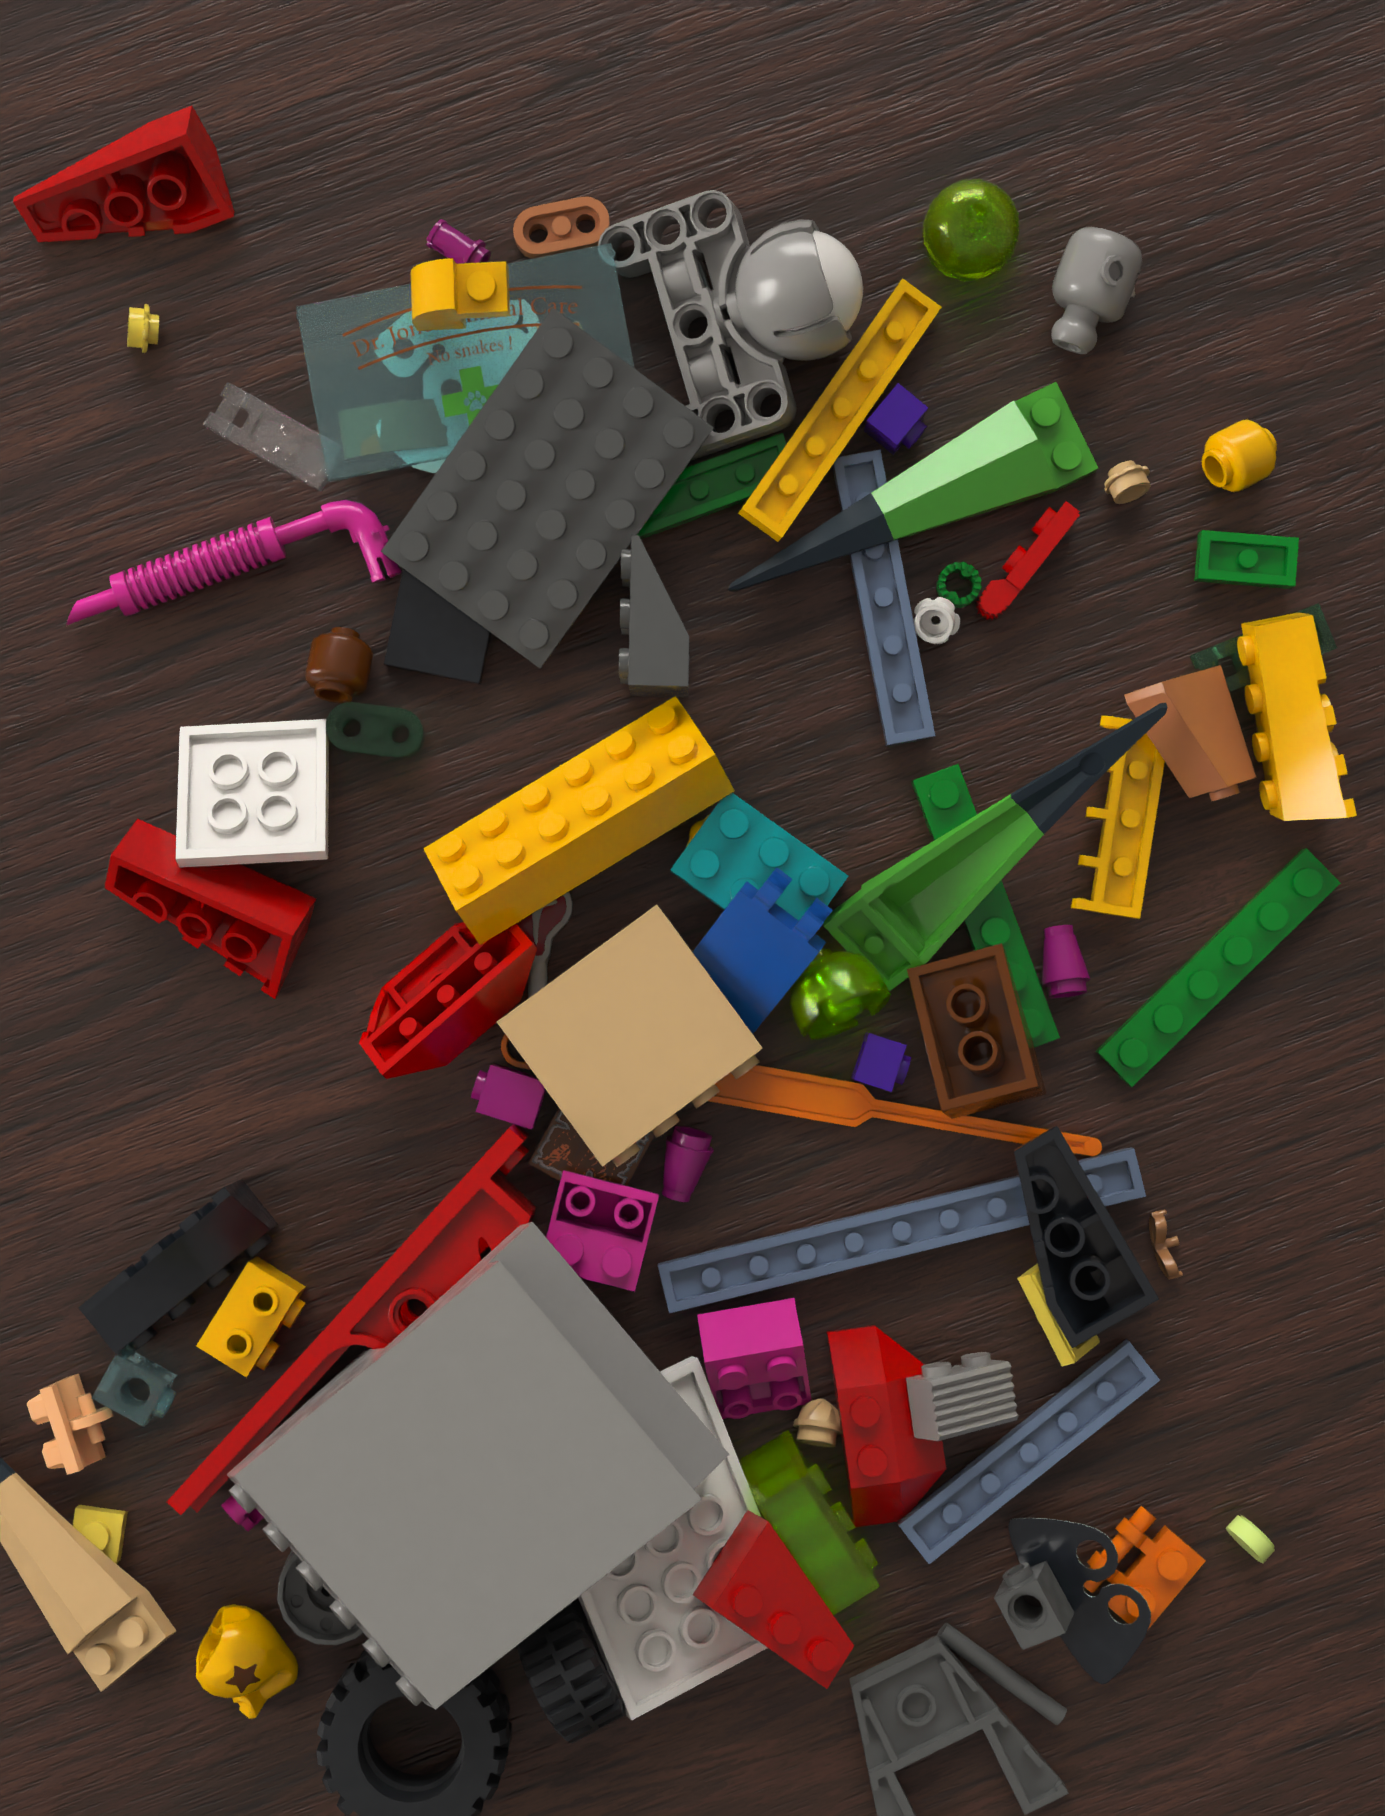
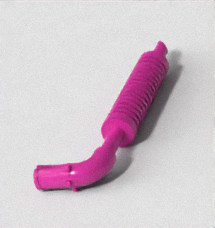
(236, 553)

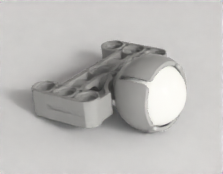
(784, 298)

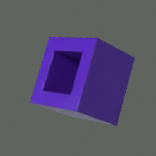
(897, 420)
(881, 1062)

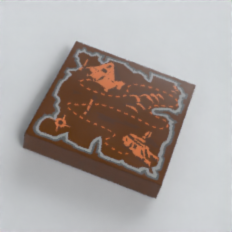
(565, 1150)

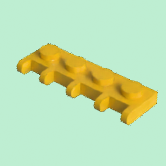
(1125, 831)

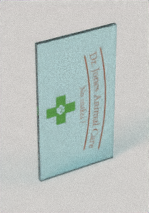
(409, 395)

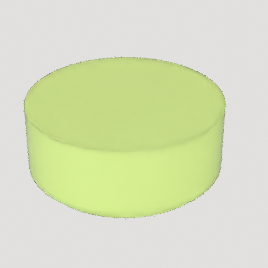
(1250, 1538)

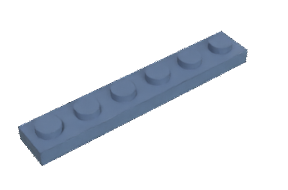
(886, 614)
(1028, 1451)

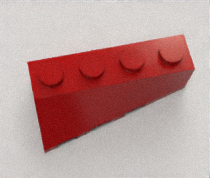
(225, 907)

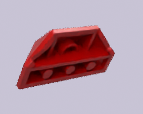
(446, 999)
(883, 1460)

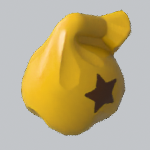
(244, 1659)

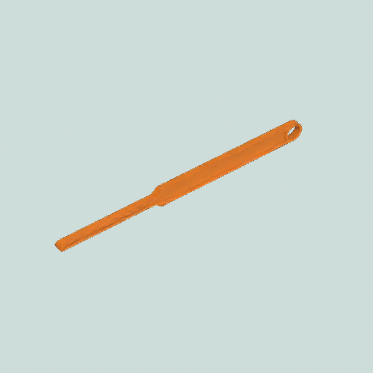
(852, 1104)

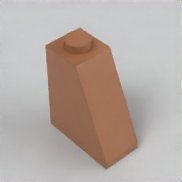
(1198, 732)

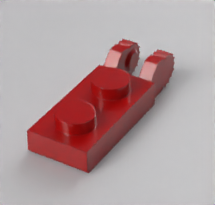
(1024, 563)

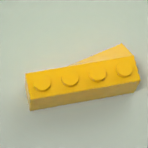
(1292, 719)

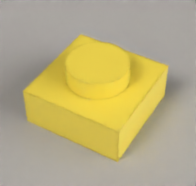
(102, 1528)

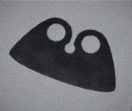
(1093, 1635)

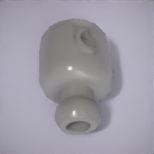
(1093, 285)

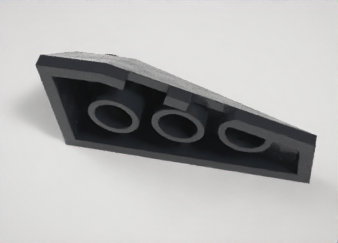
(1080, 1253)

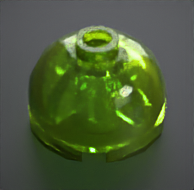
(962, 246)
(834, 992)

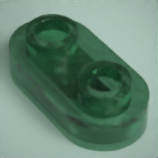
(376, 730)

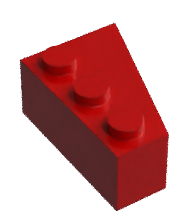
(773, 1601)

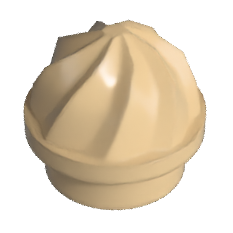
(818, 1424)

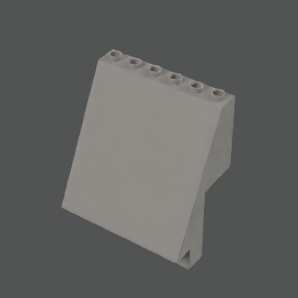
(479, 1469)

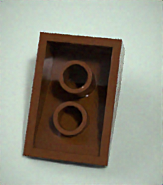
(975, 1032)

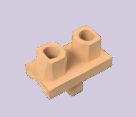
(73, 1423)

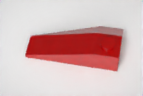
(143, 182)

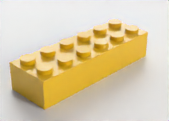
(578, 820)

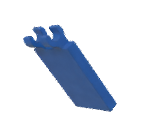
(760, 948)

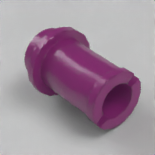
(456, 245)

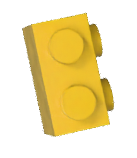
(252, 1316)

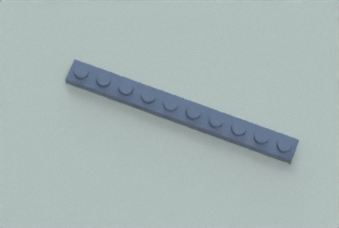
(875, 1236)

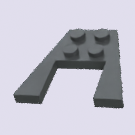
(927, 1703)

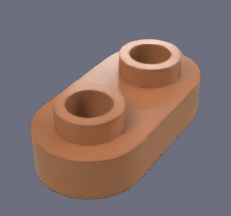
(560, 223)

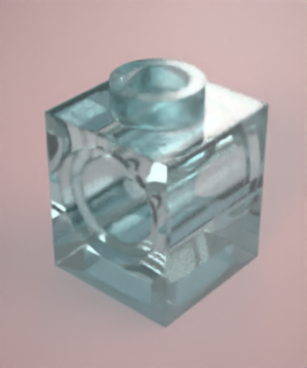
(115, 1391)

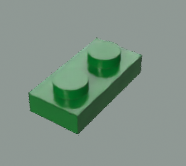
(1246, 559)

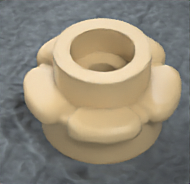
(1127, 482)

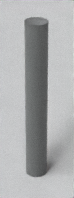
(1002, 1674)

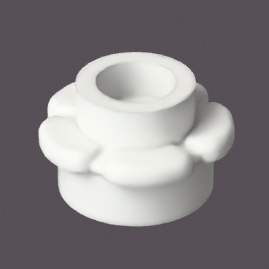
(933, 632)

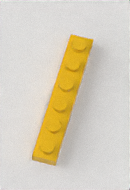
(839, 410)

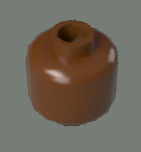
(339, 665)

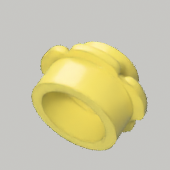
(142, 328)

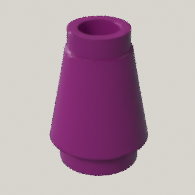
(1063, 963)
(685, 1161)

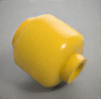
(1239, 455)

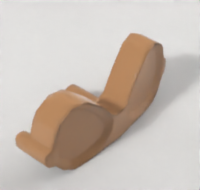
(1158, 1234)

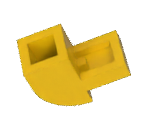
(451, 292)

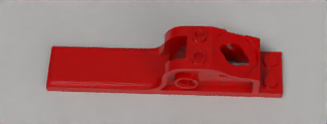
(431, 1260)

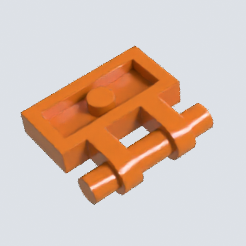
(1156, 1573)

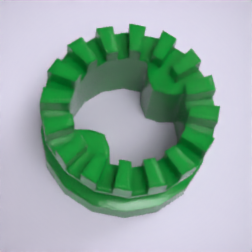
(965, 572)

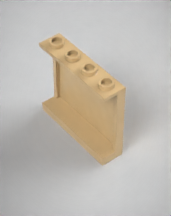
(631, 1037)

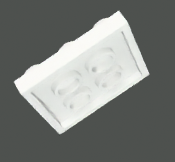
(252, 793)

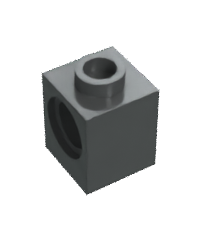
(1030, 1623)

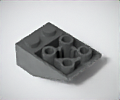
(658, 641)

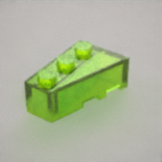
(808, 1522)

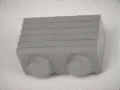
(961, 1397)

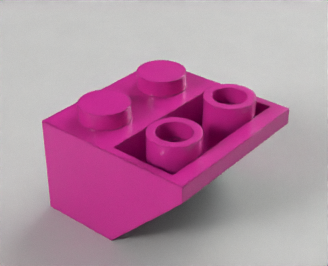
(602, 1228)
(755, 1358)

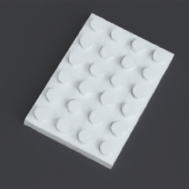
(644, 1611)

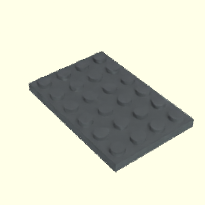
(547, 488)

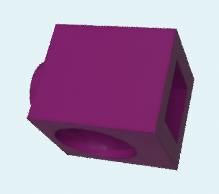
(509, 1095)

